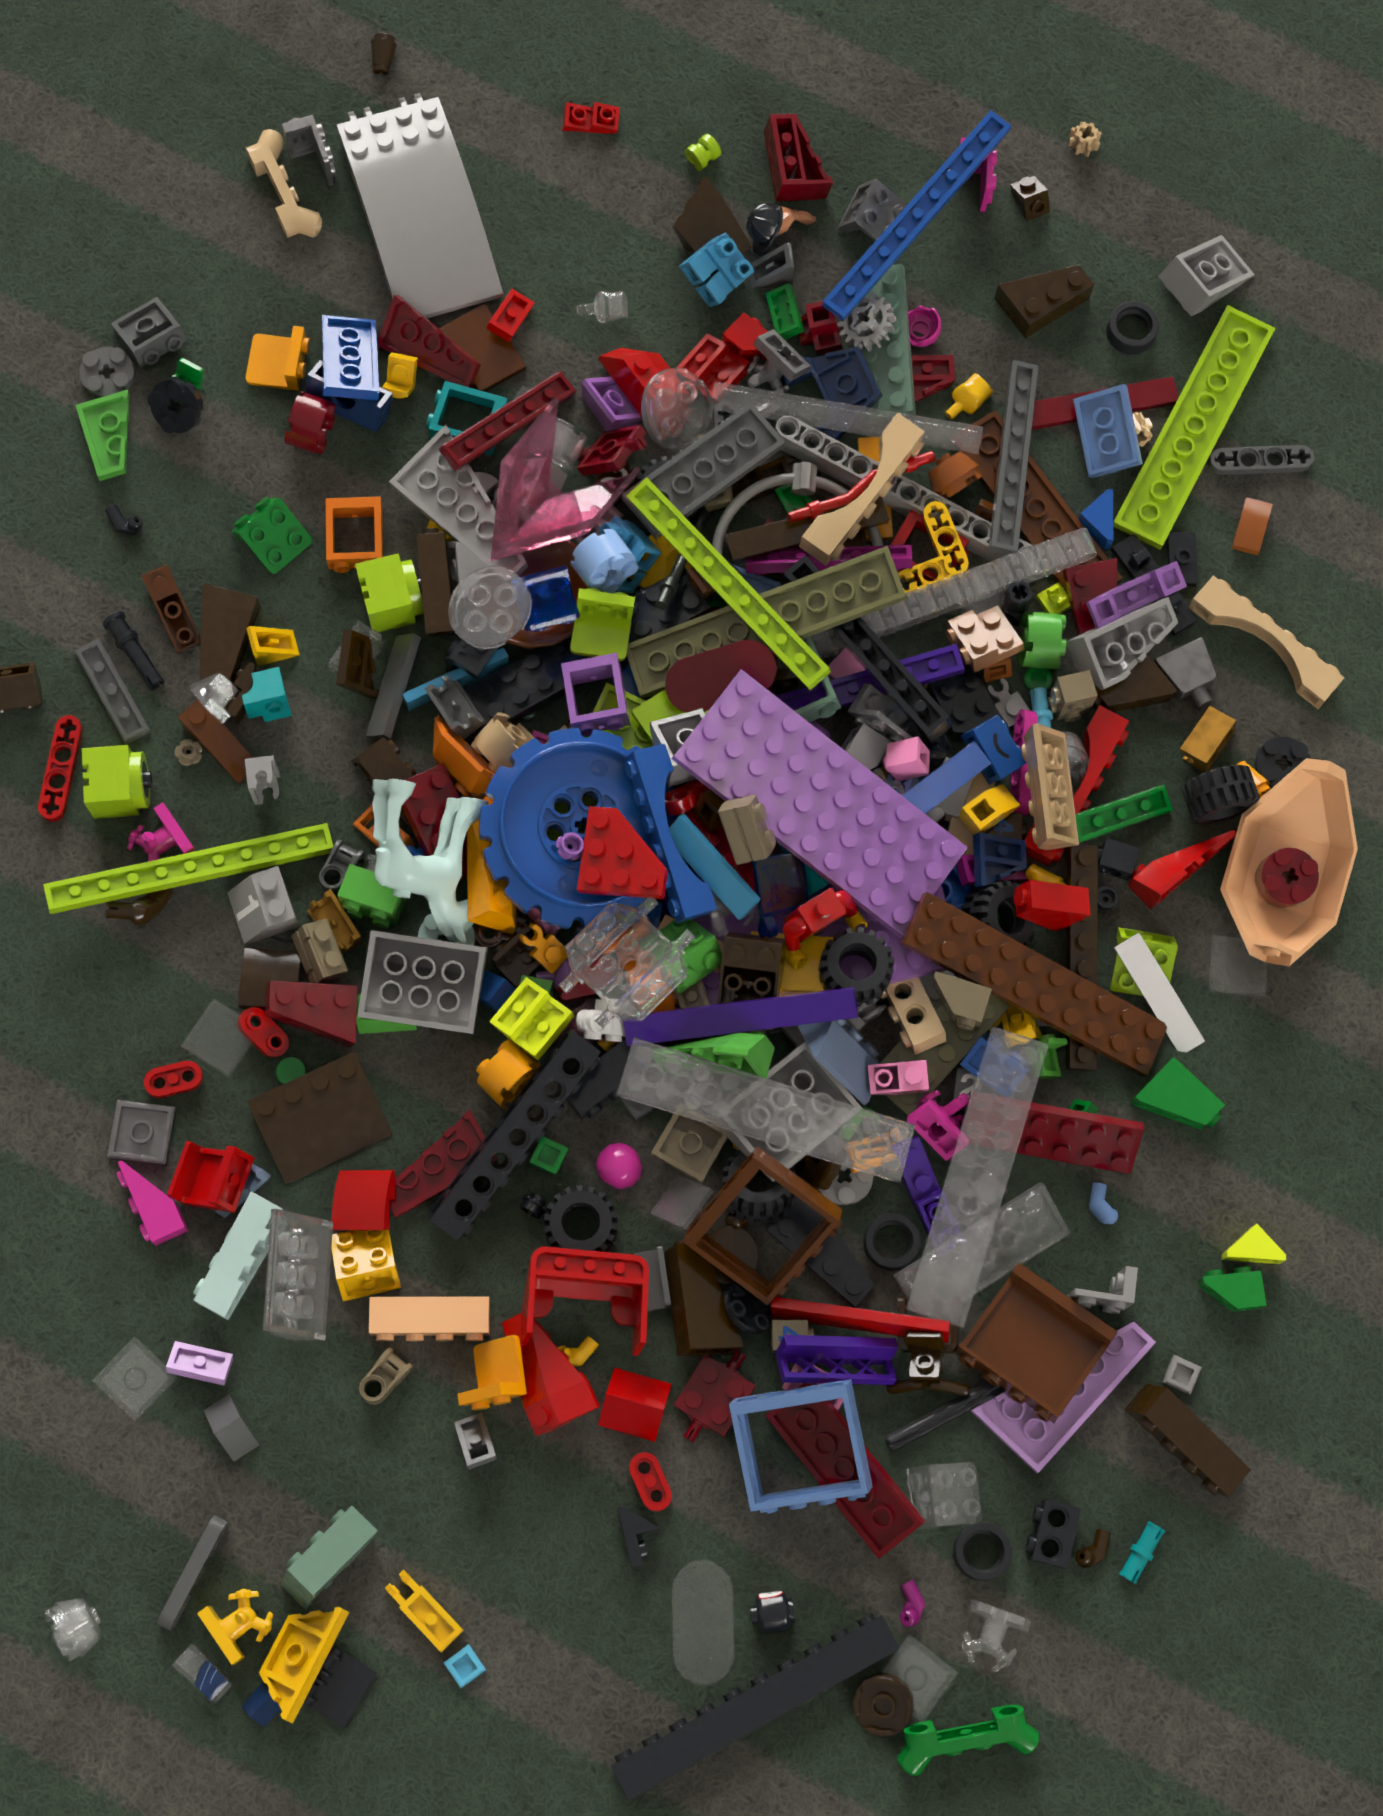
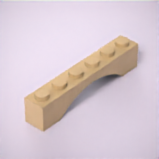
(830, 530)
(1311, 675)

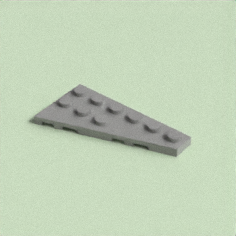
(452, 500)

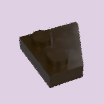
(357, 664)

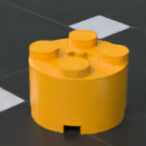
(506, 1073)

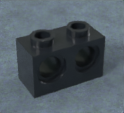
(1061, 1537)

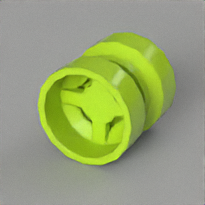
(703, 151)

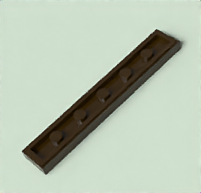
(785, 535)

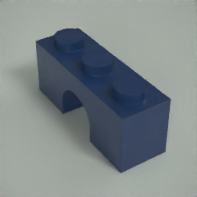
(364, 412)

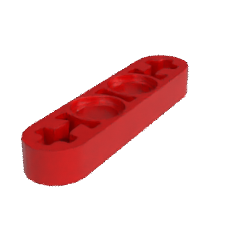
(57, 768)

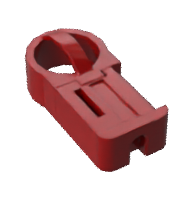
(684, 797)

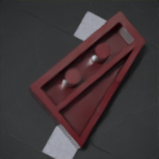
(792, 162)
(316, 1007)

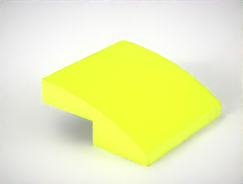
(532, 1018)

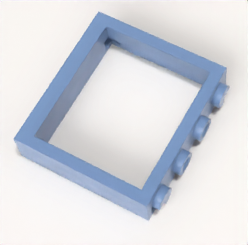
(800, 1497)

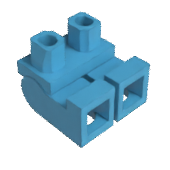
(728, 266)
(638, 544)

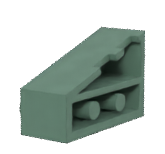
(327, 1555)

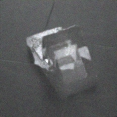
(214, 694)

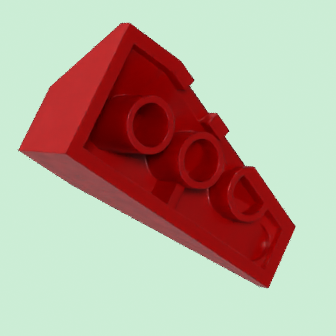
(1169, 872)
(553, 1385)

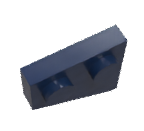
(997, 857)

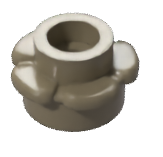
(188, 759)

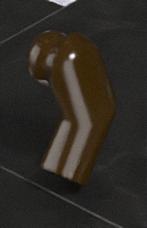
(1096, 1552)

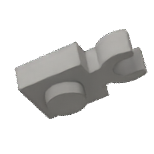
(1008, 704)

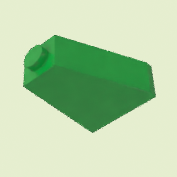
(1180, 1097)

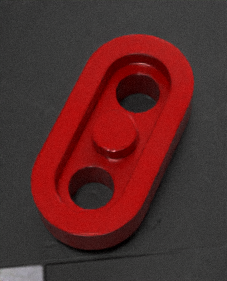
(263, 1033)
(174, 1079)
(650, 1482)

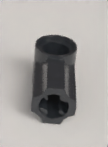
(1016, 601)

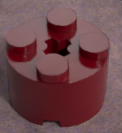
(309, 423)
(1301, 871)

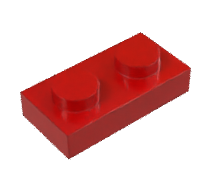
(510, 315)

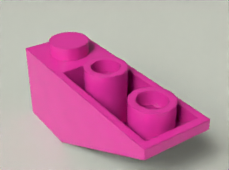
(158, 1211)

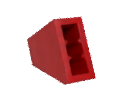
(1051, 904)

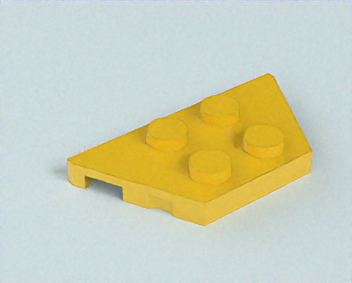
(299, 1657)

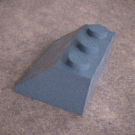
(842, 1054)

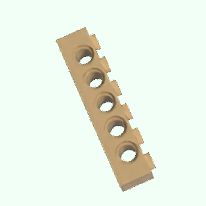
(921, 1035)

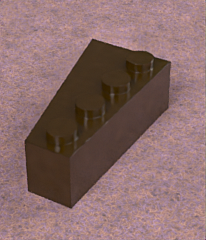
(1188, 1439)

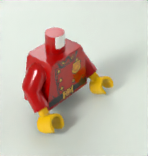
(815, 917)

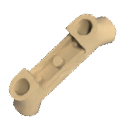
(291, 217)

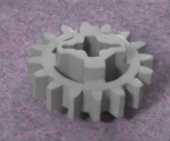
(867, 324)

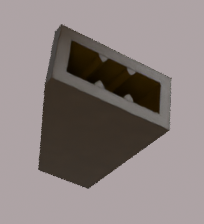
(1141, 688)

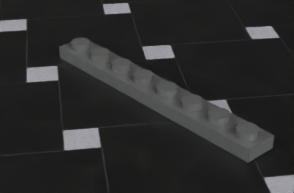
(1013, 458)

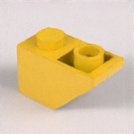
(988, 809)

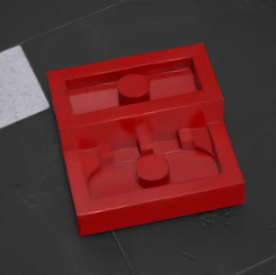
(715, 363)
(363, 1199)

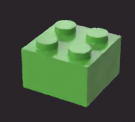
(365, 897)

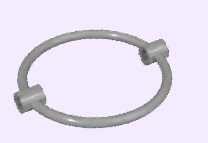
(802, 481)

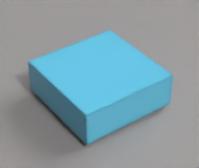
(464, 1666)

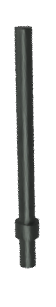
(670, 584)

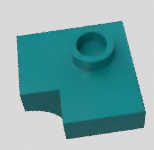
(267, 696)

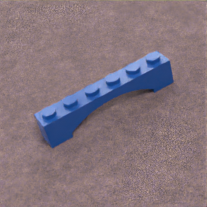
(686, 893)

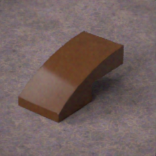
(701, 585)

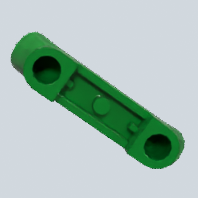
(925, 1742)

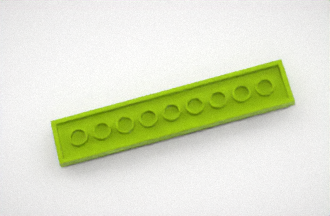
(1193, 427)

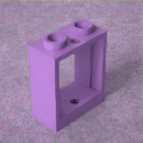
(592, 670)

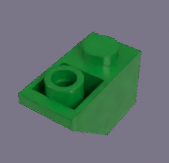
(1235, 1291)

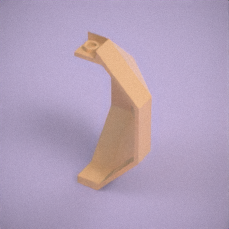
(1302, 812)

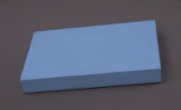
(1107, 431)

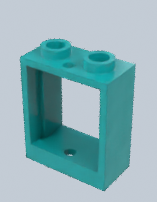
(464, 393)

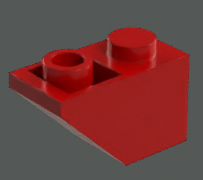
(742, 335)

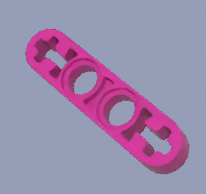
(1018, 785)

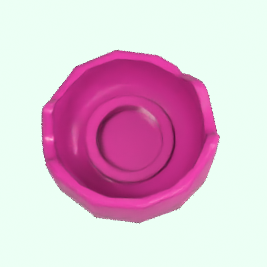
(925, 322)
(619, 1165)

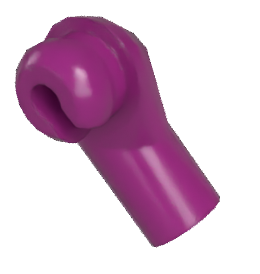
(914, 1605)

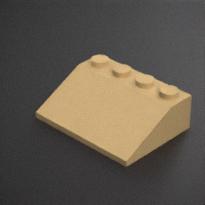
(1050, 788)

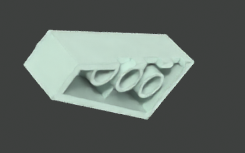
(237, 1259)

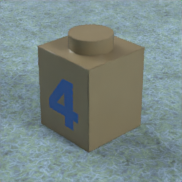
(788, 1327)

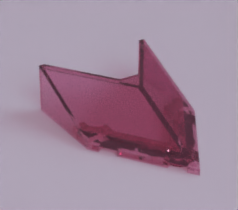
(534, 510)

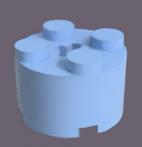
(604, 561)

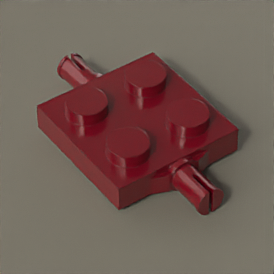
(611, 450)
(710, 1393)

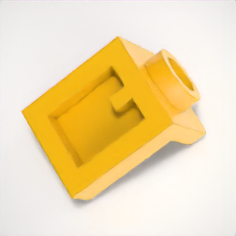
(400, 375)

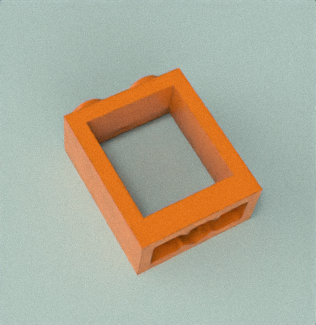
(352, 508)

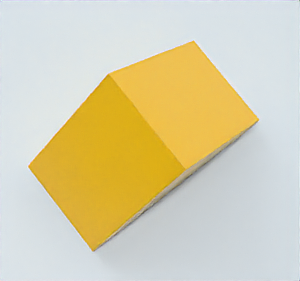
(272, 644)

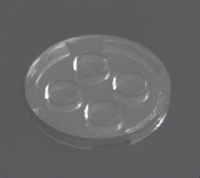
(676, 408)
(489, 607)

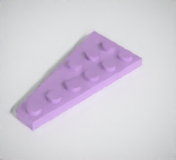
(1039, 1440)

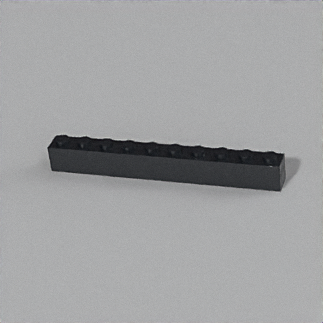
(754, 1707)

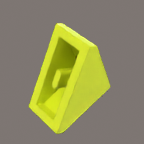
(1255, 1247)

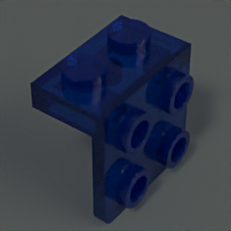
(550, 599)

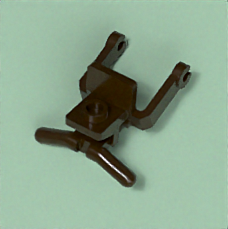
(926, 1359)

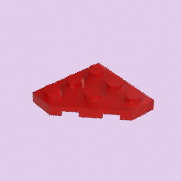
(618, 859)

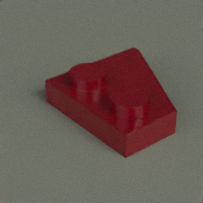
(931, 374)

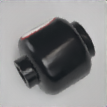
(772, 1612)

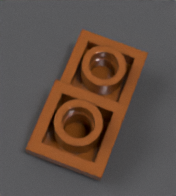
(1252, 526)

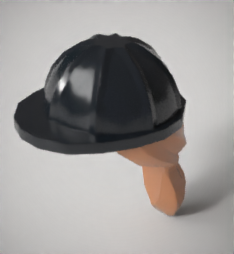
(770, 221)

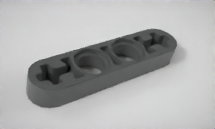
(1260, 455)
(192, 1573)

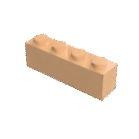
(429, 1317)

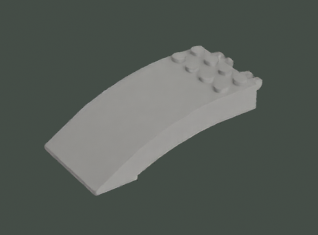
(420, 207)

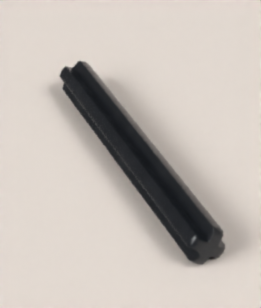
(942, 1415)

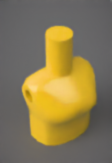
(969, 396)

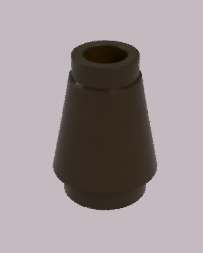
(383, 50)

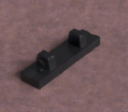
(1131, 554)

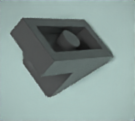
(475, 1440)

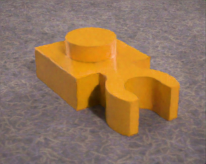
(546, 950)

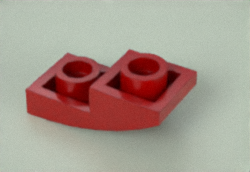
(594, 119)

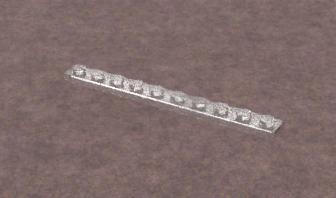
(844, 416)

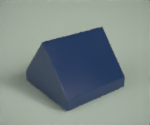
(261, 1705)

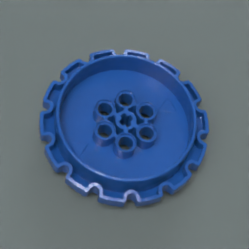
(524, 812)

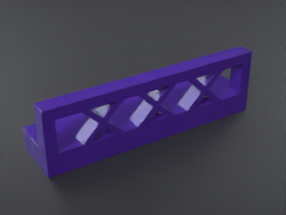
(834, 1353)

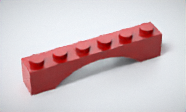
(1100, 739)

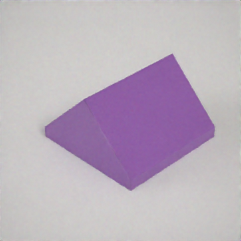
(609, 403)

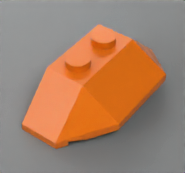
(461, 761)

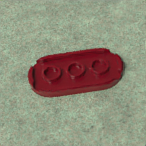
(702, 678)

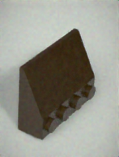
(319, 1118)

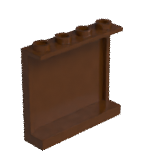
(1036, 1344)

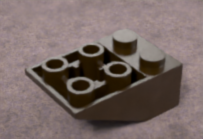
(751, 967)

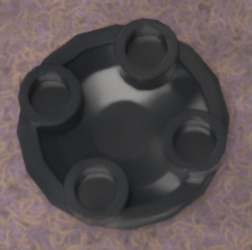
(746, 1309)

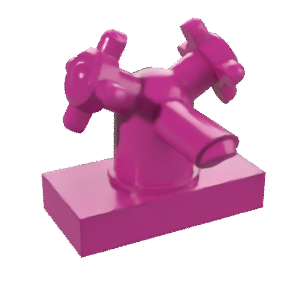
(163, 838)
(937, 1123)

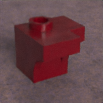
(820, 329)

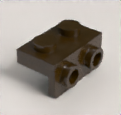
(514, 958)

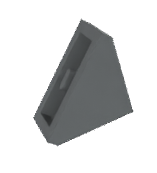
(773, 268)
(230, 1428)

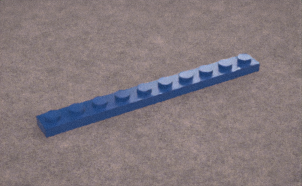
(916, 215)

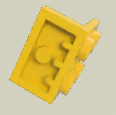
(364, 1263)

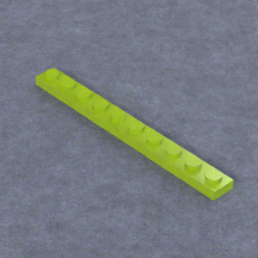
(728, 584)
(188, 868)

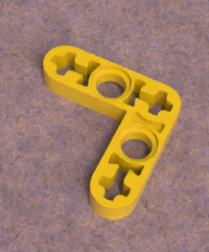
(940, 563)

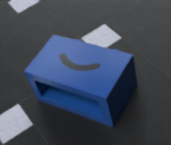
(998, 747)

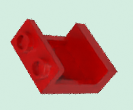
(210, 1177)

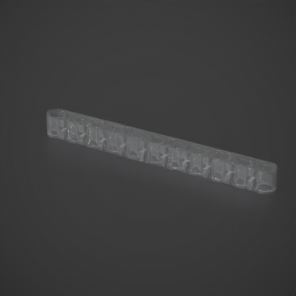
(971, 586)

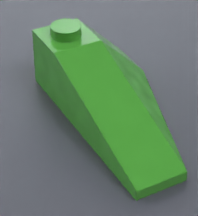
(737, 1050)

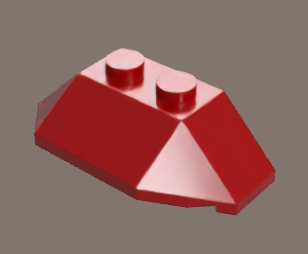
(632, 371)

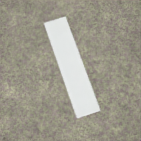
(1159, 993)

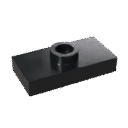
(1182, 548)

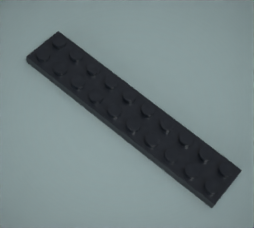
(538, 675)

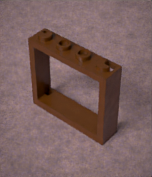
(734, 1267)

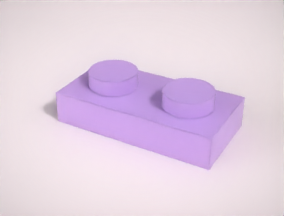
(199, 1363)

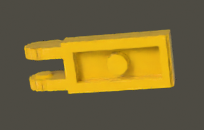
(426, 1613)

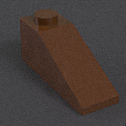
(215, 740)

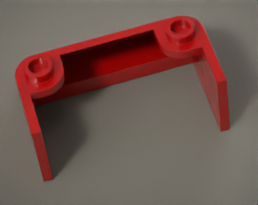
(588, 1276)

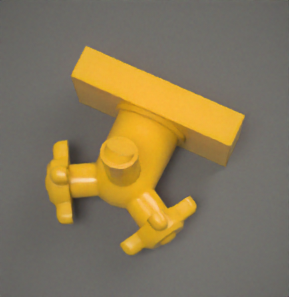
(233, 1626)

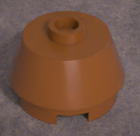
(953, 474)

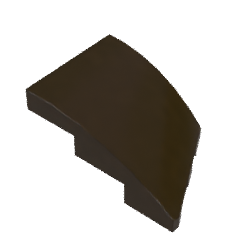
(706, 218)

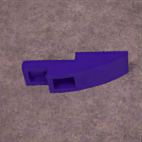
(921, 1183)

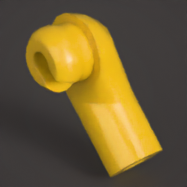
(579, 1355)

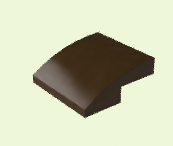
(260, 968)

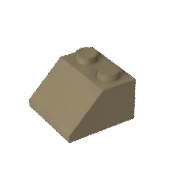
(962, 1000)

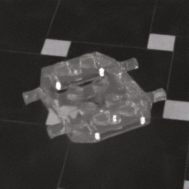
(634, 992)

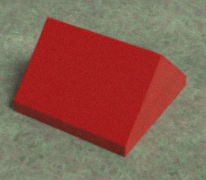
(634, 1404)

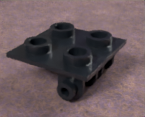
(339, 1686)

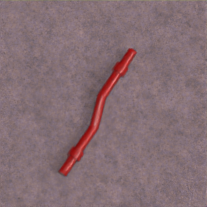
(817, 508)

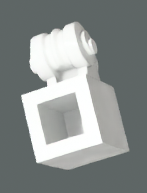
(585, 1022)

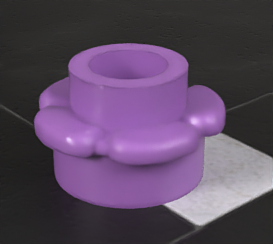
(570, 839)

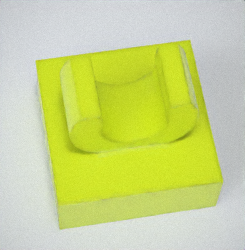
(1054, 599)

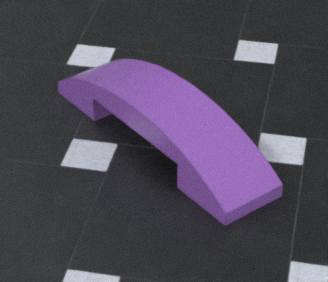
(1135, 594)

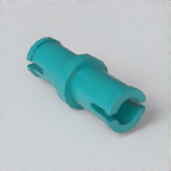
(1142, 1552)

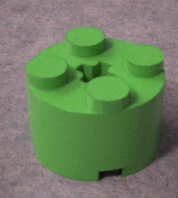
(1042, 640)

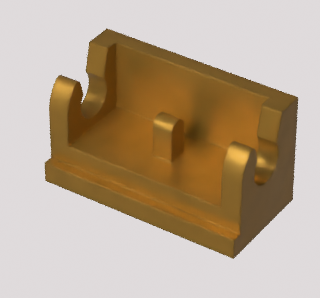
(1208, 739)
(341, 925)

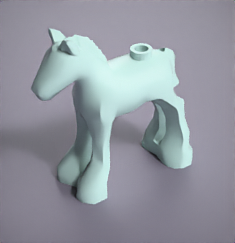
(424, 875)

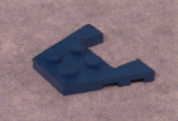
(842, 379)

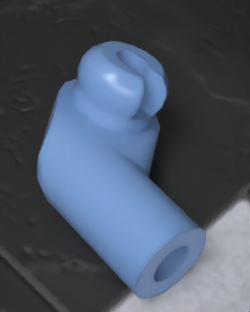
(1099, 1207)

